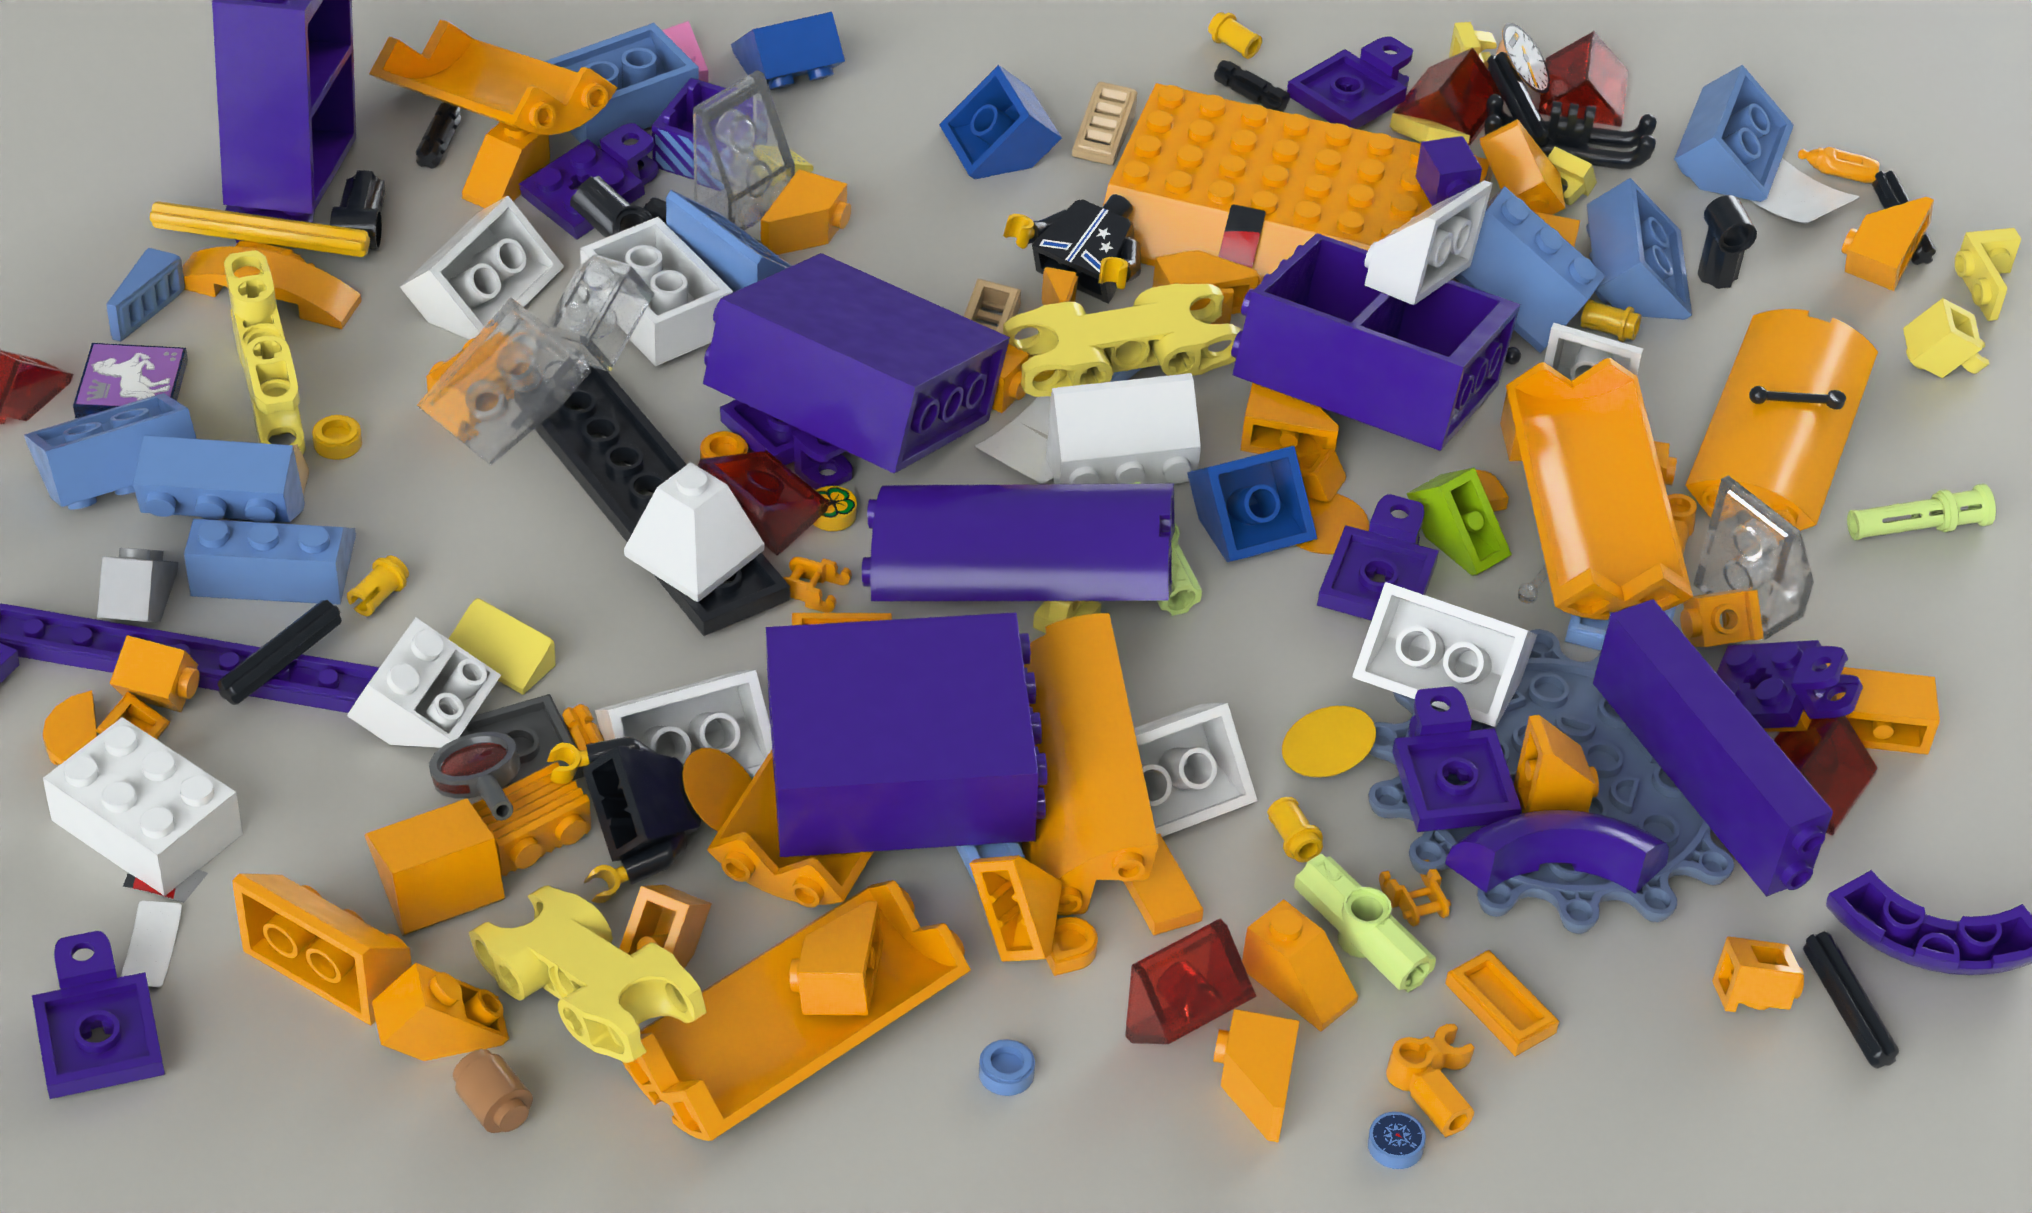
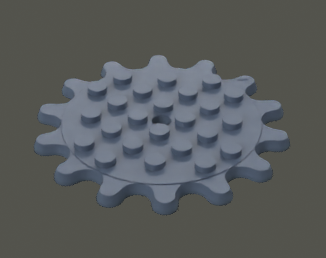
(1629, 790)

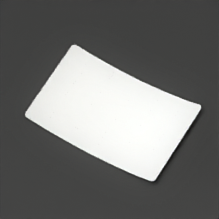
(1801, 197)
(1021, 446)

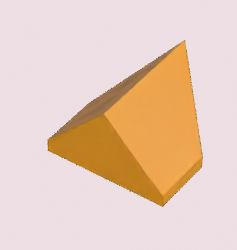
(1019, 905)

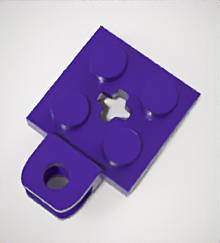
(1355, 88)
(615, 163)
(788, 445)
(1386, 549)
(1788, 680)
(1444, 745)
(89, 1000)

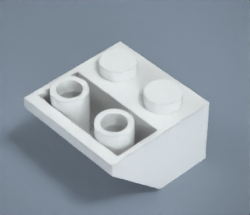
(423, 691)

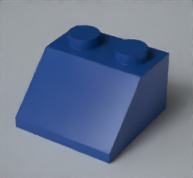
(791, 50)
(1000, 127)
(1253, 504)

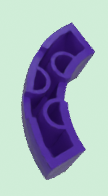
(1585, 839)
(1946, 946)

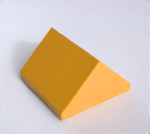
(437, 865)

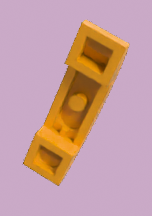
(317, 293)

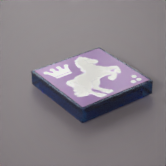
(128, 374)

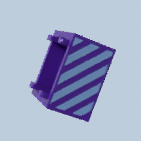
(674, 128)

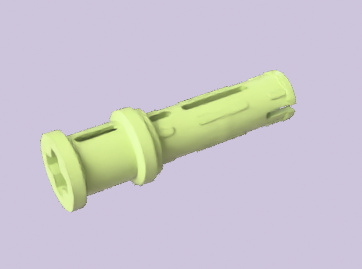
(1943, 510)

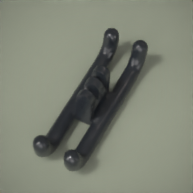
(1576, 134)

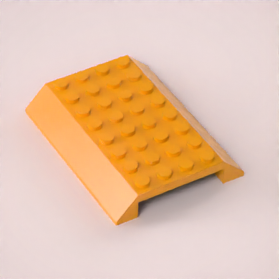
(1310, 177)

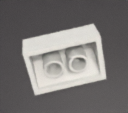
(1428, 247)
(480, 269)
(1124, 432)
(1435, 645)
(711, 713)
(1193, 767)

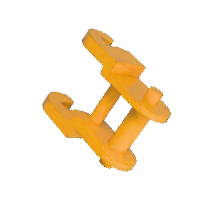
(816, 573)
(1401, 897)

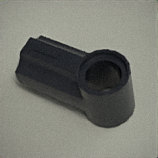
(362, 206)
(606, 208)
(1726, 240)

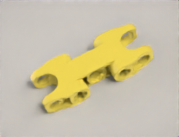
(1149, 334)
(263, 349)
(598, 985)

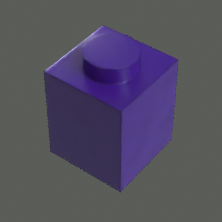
(1446, 168)

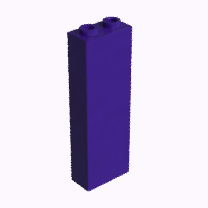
(1712, 748)

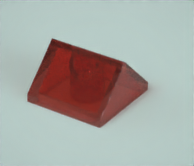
(1587, 76)
(1453, 94)
(770, 495)
(1832, 762)
(1186, 986)

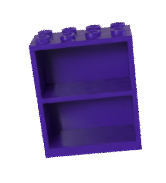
(283, 100)
(1368, 354)
(855, 361)
(904, 734)

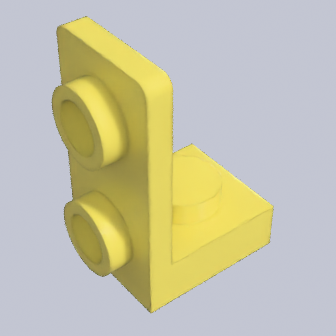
(1982, 261)

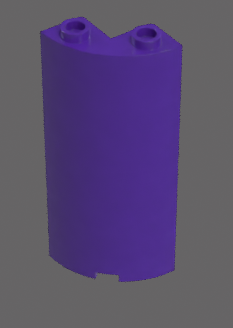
(1021, 542)

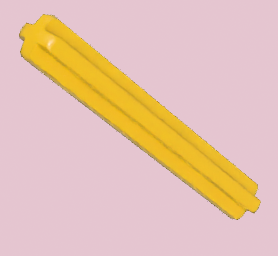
(260, 229)

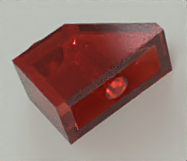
(27, 385)

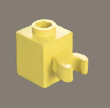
(1945, 340)

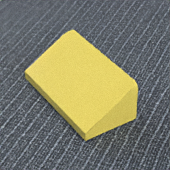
(505, 645)

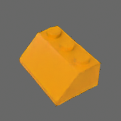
(317, 942)

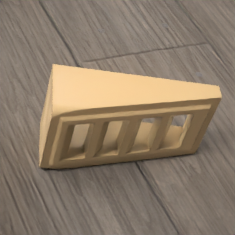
(1107, 121)
(993, 297)

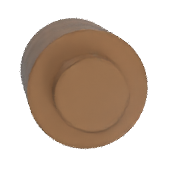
(492, 1091)

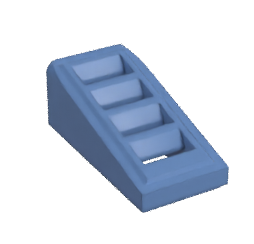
(145, 291)

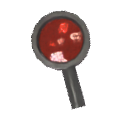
(477, 767)

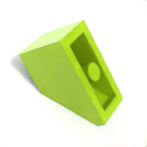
(1461, 520)

